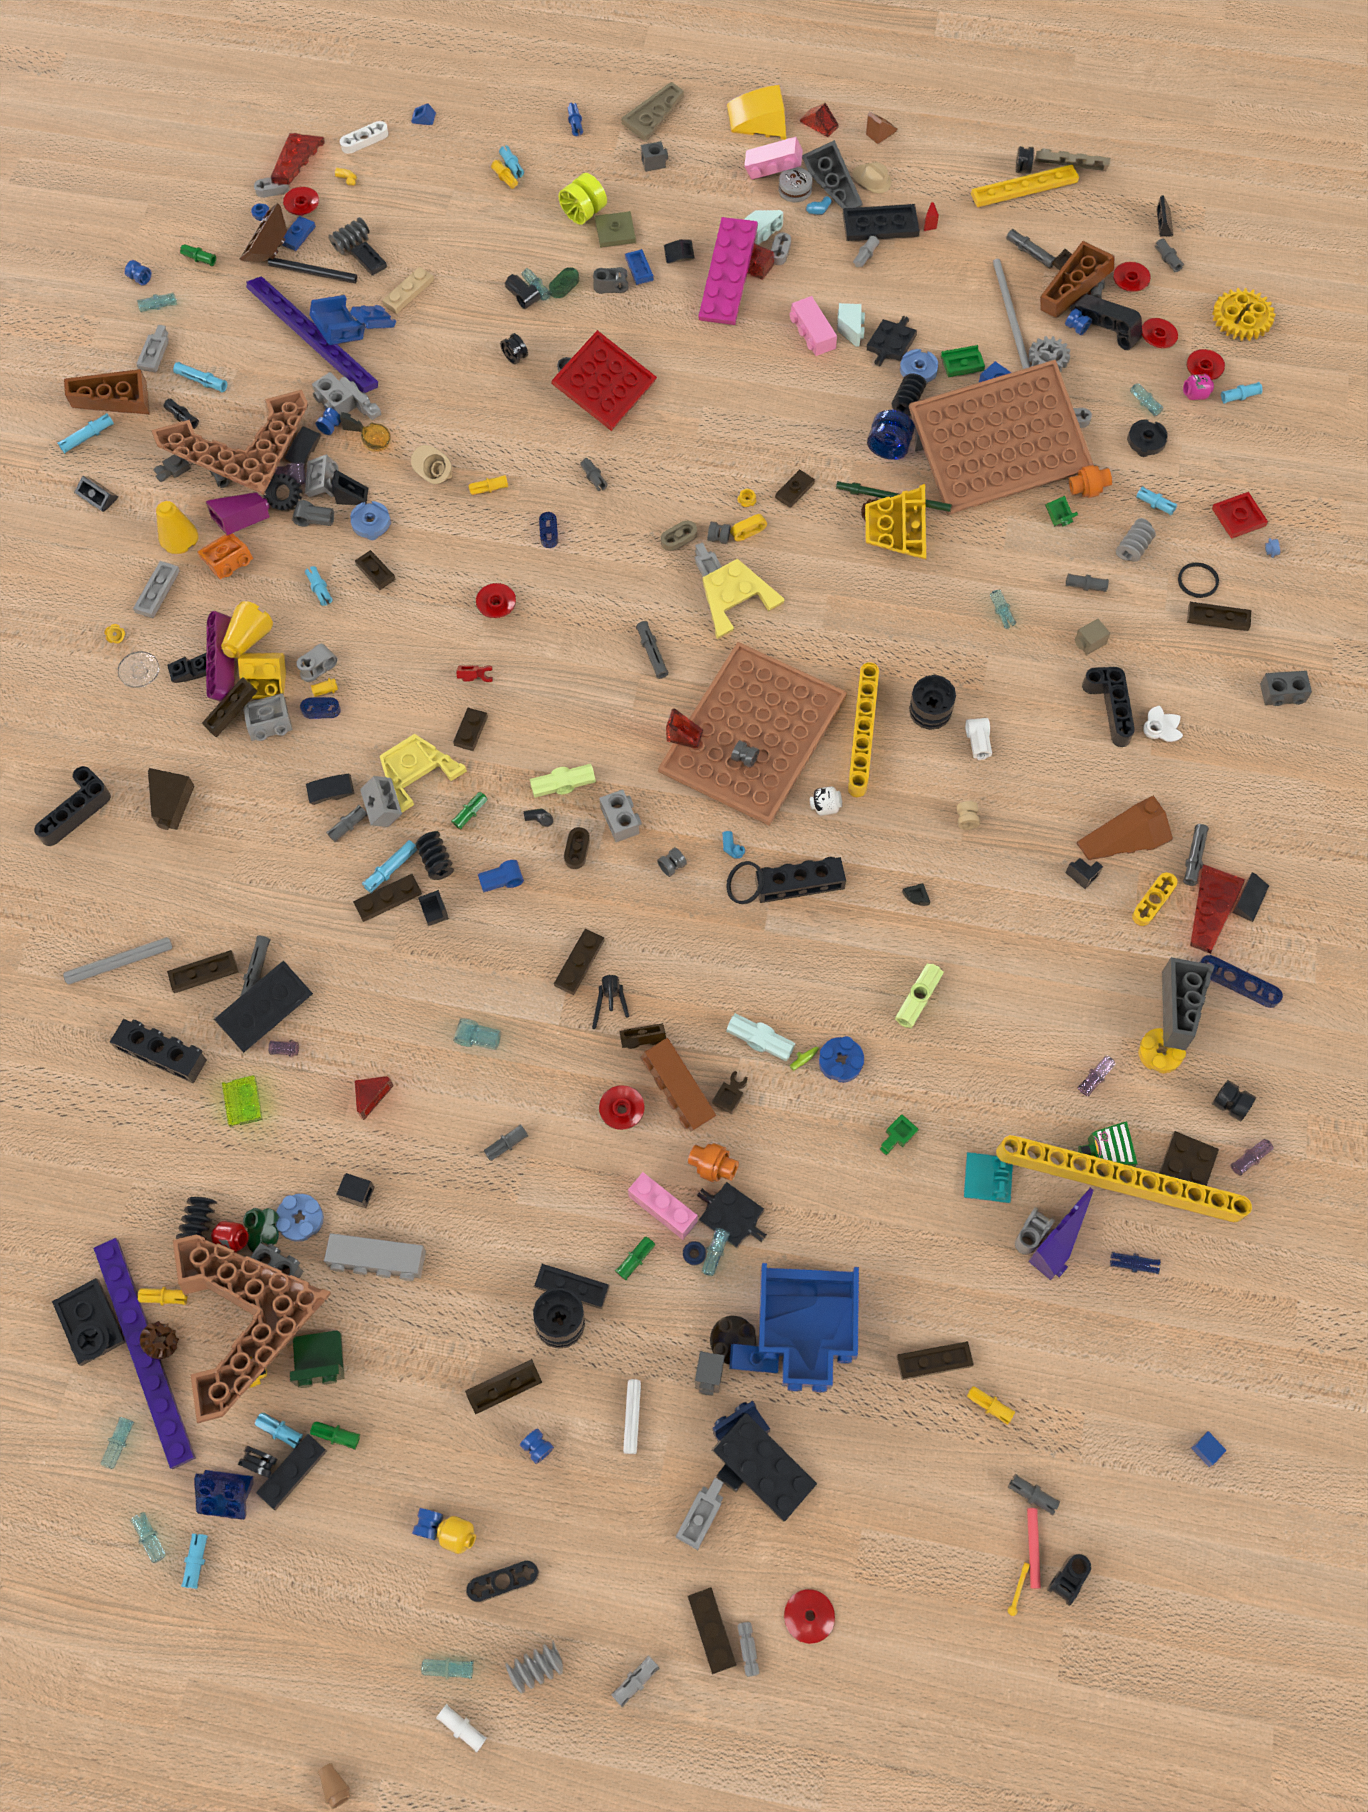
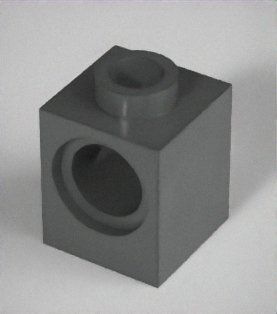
(654, 156)

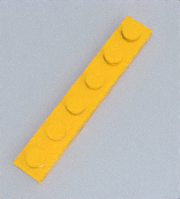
(1024, 185)

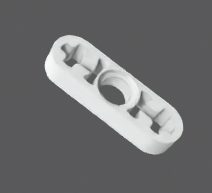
(376, 132)

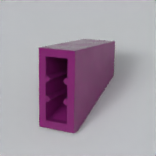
(238, 511)

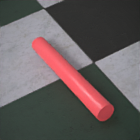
(1034, 1559)

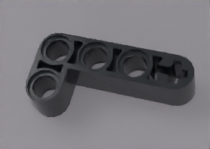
(1113, 317)
(1111, 689)
(53, 829)

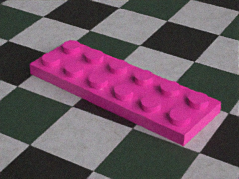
(728, 271)

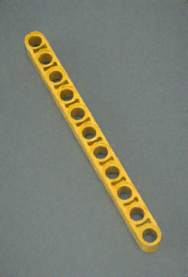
(1133, 1175)

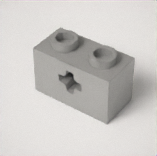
(381, 801)

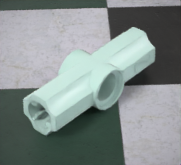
(760, 1037)

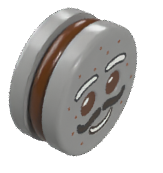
(795, 184)

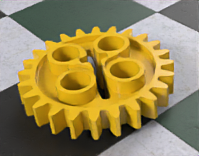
(1253, 322)

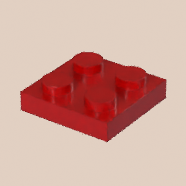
(1239, 515)

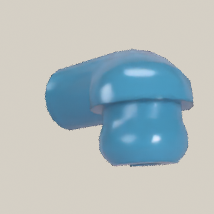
(819, 208)
(730, 848)

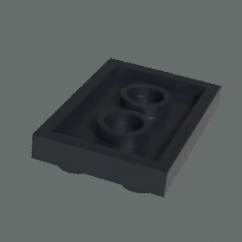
(86, 1305)

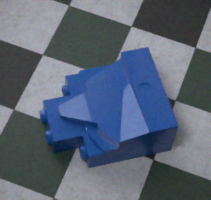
(808, 1322)

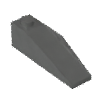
(832, 175)

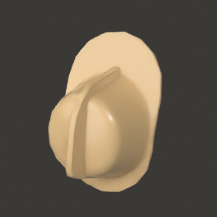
(872, 177)
(431, 464)

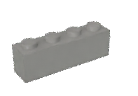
(375, 1256)

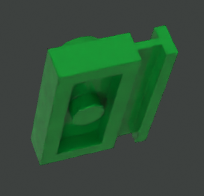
(962, 361)

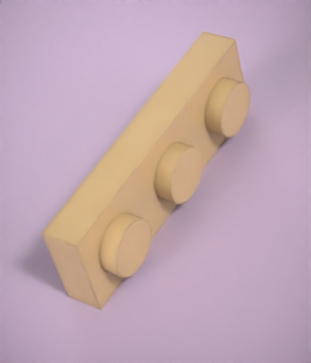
(408, 290)

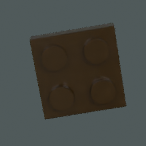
(1189, 1159)

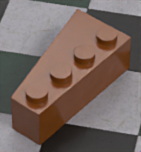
(1078, 275)
(109, 392)
(678, 1085)

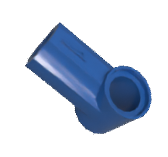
(507, 875)

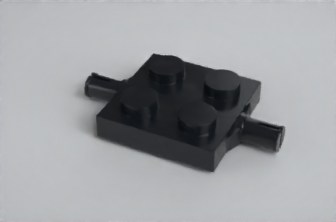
(891, 340)
(733, 1213)

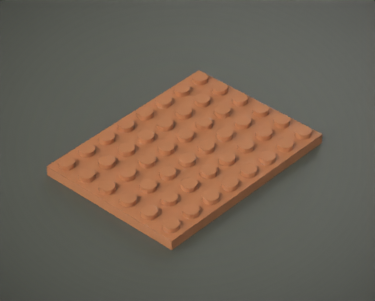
(1001, 436)
(767, 708)

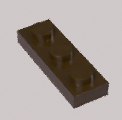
(1219, 616)
(229, 707)
(387, 897)
(579, 961)
(202, 971)
(935, 1360)
(503, 1386)
(711, 1630)

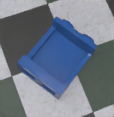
(335, 320)

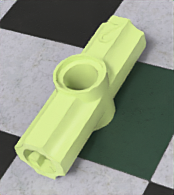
(562, 780)
(913, 1006)

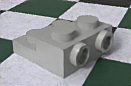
(267, 717)

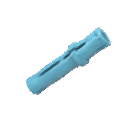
(206, 379)
(93, 428)
(385, 870)

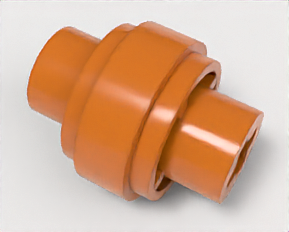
(1090, 481)
(713, 1162)

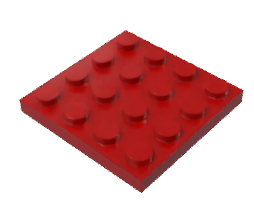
(604, 380)

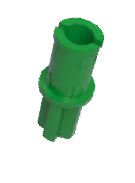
(198, 254)
(469, 810)
(635, 1258)
(335, 1434)

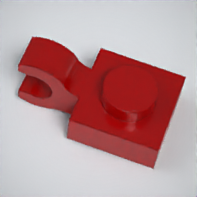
(471, 672)

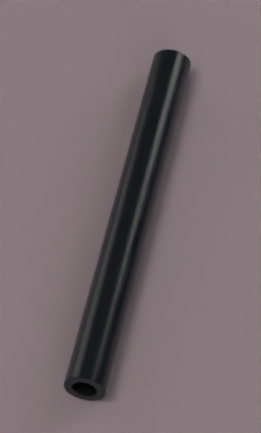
(313, 270)

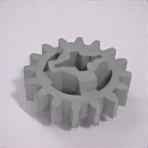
(1049, 350)

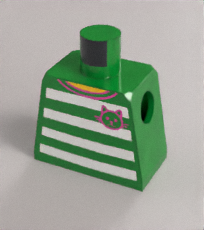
(1112, 1144)

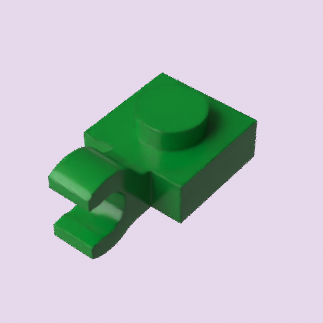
(899, 1132)

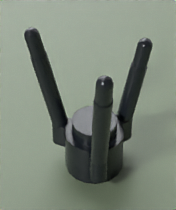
(610, 988)

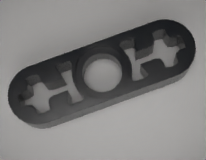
(482, 1580)

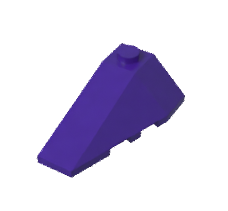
(1057, 1247)

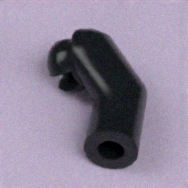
(540, 816)

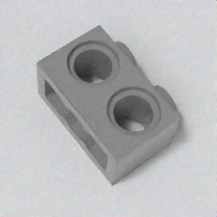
(333, 394)
(616, 816)

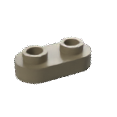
(677, 535)

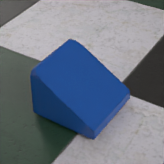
(424, 115)
(1208, 1449)

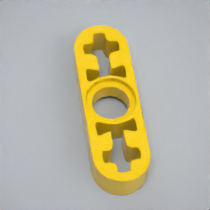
(1154, 890)

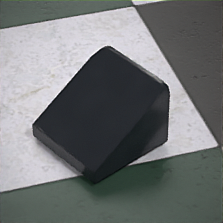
(729, 1478)

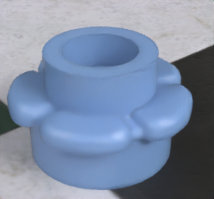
(1273, 547)

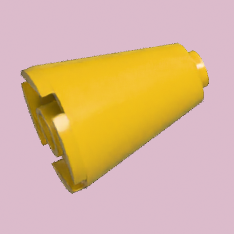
(174, 529)
(245, 629)

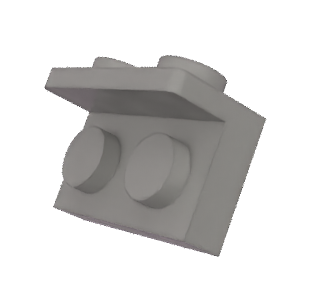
(320, 476)

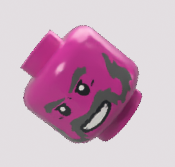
(1198, 387)

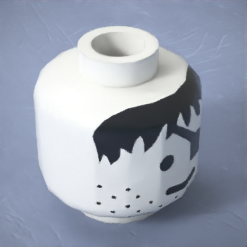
(826, 801)

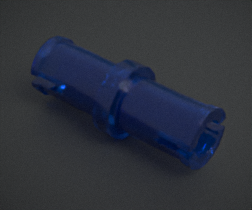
(1135, 1263)

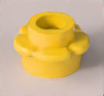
(747, 494)
(120, 633)

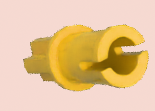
(504, 173)
(488, 485)
(162, 1296)
(991, 1405)

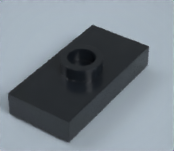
(368, 258)

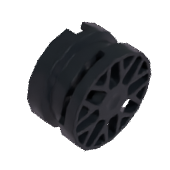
(1024, 159)
(514, 348)
(256, 1464)

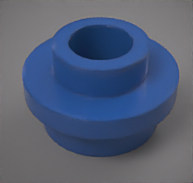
(259, 210)

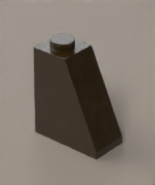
(168, 797)

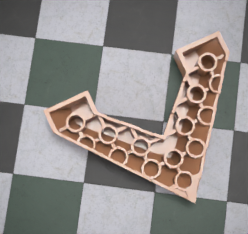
(248, 467)
(275, 1299)

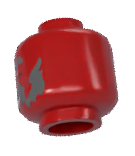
(230, 1235)

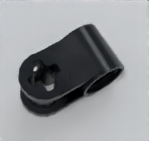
(1069, 1579)

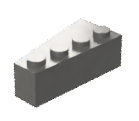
(1183, 998)

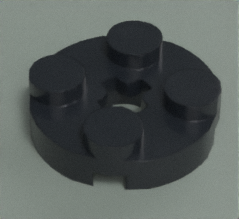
(1147, 446)

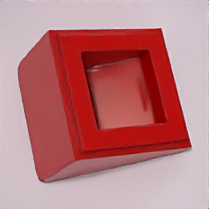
(932, 217)

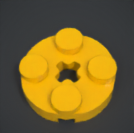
(1155, 1060)

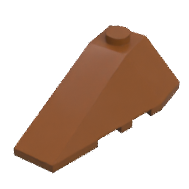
(1133, 830)

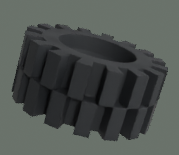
(294, 492)

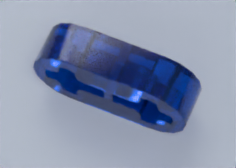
(552, 529)
(320, 707)

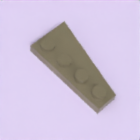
(653, 111)
(1079, 160)

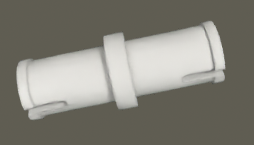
(461, 1728)

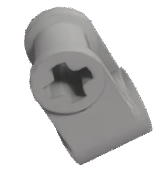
(318, 661)
(1034, 1228)

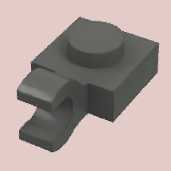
(171, 466)

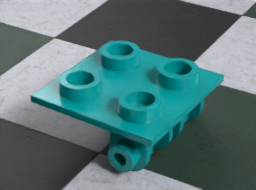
(987, 1178)

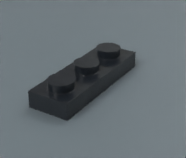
(588, 1290)
(291, 1472)

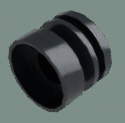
(932, 702)
(559, 1304)

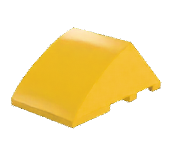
(758, 112)
(898, 523)

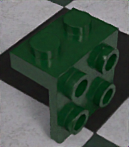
(317, 1359)

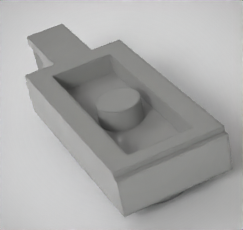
(153, 350)
(361, 400)
(706, 561)
(701, 1515)

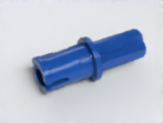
(575, 119)

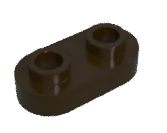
(576, 849)

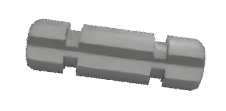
(748, 1649)

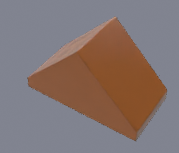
(879, 128)

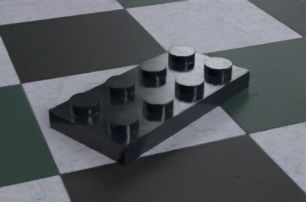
(881, 222)
(263, 1006)
(764, 1467)

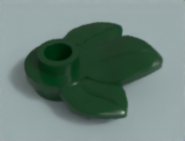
(261, 1227)

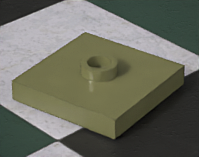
(615, 229)

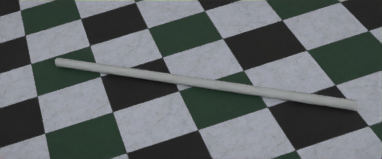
(1011, 314)

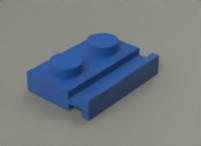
(373, 316)

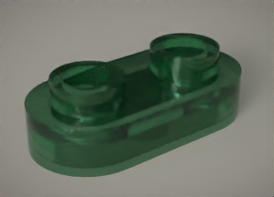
(564, 282)

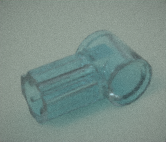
(471, 1033)

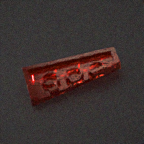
(294, 156)
(1214, 904)

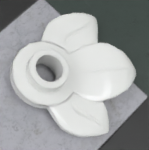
(1164, 724)

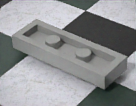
(156, 589)

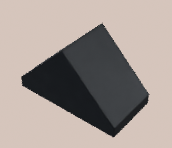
(347, 490)

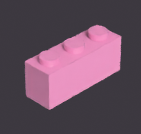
(773, 158)
(813, 326)
(662, 1206)

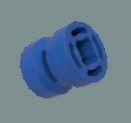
(136, 272)
(1078, 322)
(329, 420)
(537, 1446)
(427, 1524)

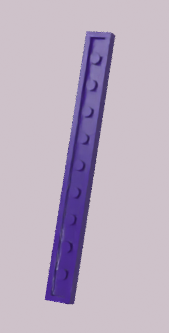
(310, 333)
(149, 1370)

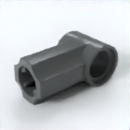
(308, 514)

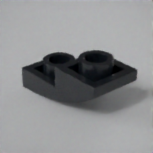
(302, 446)
(187, 670)
(328, 788)

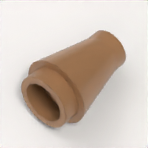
(334, 1787)

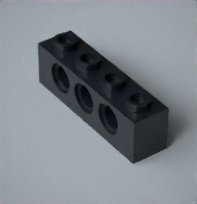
(811, 885)
(186, 1068)

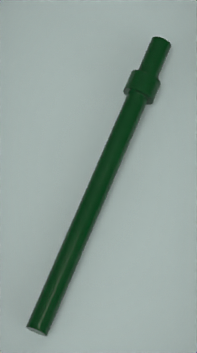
(856, 489)

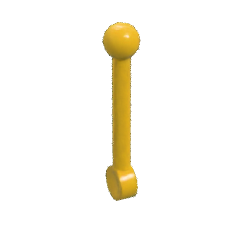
(1012, 1610)

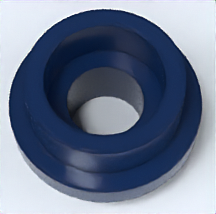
(694, 1246)

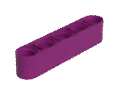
(218, 665)

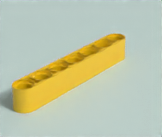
(863, 737)

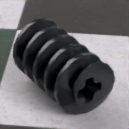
(908, 392)
(434, 856)
(196, 1217)

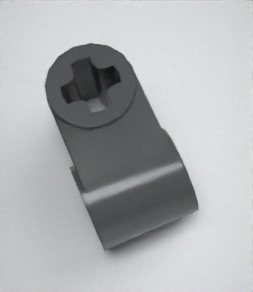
(607, 280)

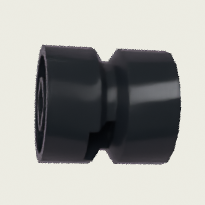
(1234, 1101)

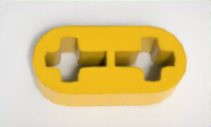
(748, 527)

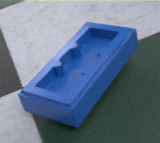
(298, 233)
(639, 267)
(748, 1359)

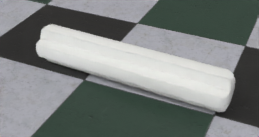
(632, 1416)

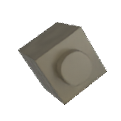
(1092, 636)

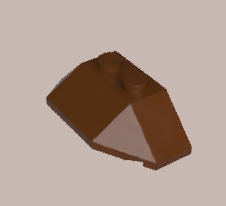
(267, 237)

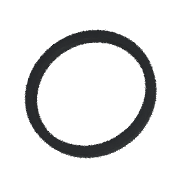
(1197, 564)
(760, 886)

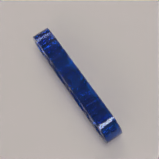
(1241, 977)

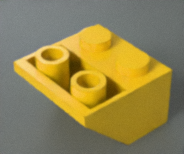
(264, 672)

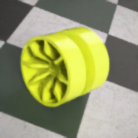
(582, 198)

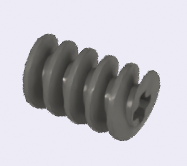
(349, 234)

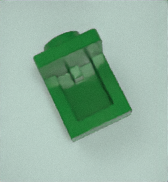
(1060, 512)

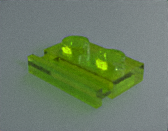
(242, 1101)

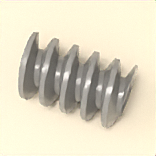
(1136, 541)
(535, 1668)

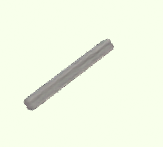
(117, 960)

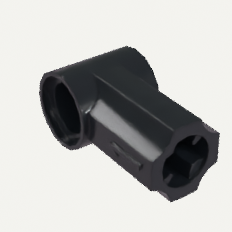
(525, 294)

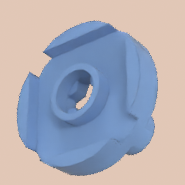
(919, 358)
(372, 529)
(305, 1228)

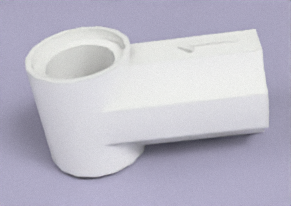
(978, 732)

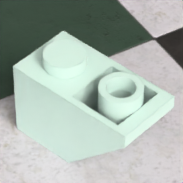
(768, 223)
(850, 322)

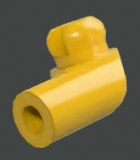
(347, 174)

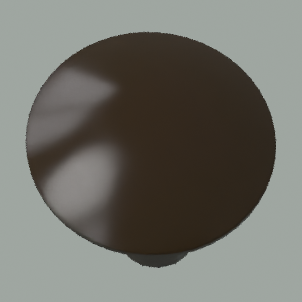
(731, 1331)

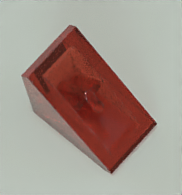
(821, 120)
(682, 730)
(370, 1093)

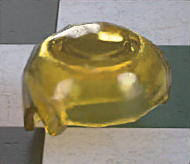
(375, 437)

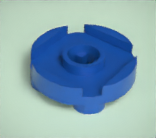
(841, 1046)

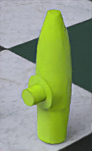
(803, 1058)

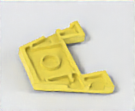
(730, 587)
(413, 760)

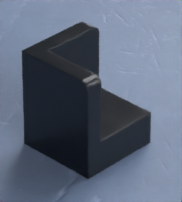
(679, 250)
(1083, 872)
(433, 908)
(355, 1190)

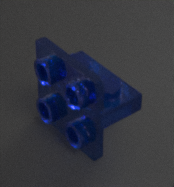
(222, 1494)

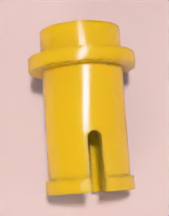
(324, 687)

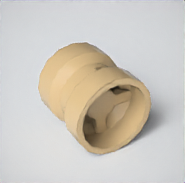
(968, 815)

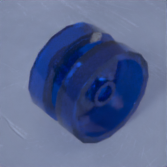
(891, 434)

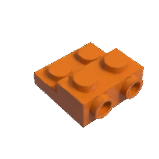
(225, 555)

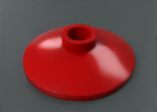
(301, 200)
(1131, 276)
(1159, 333)
(1205, 362)
(494, 594)
(621, 1097)
(802, 1629)

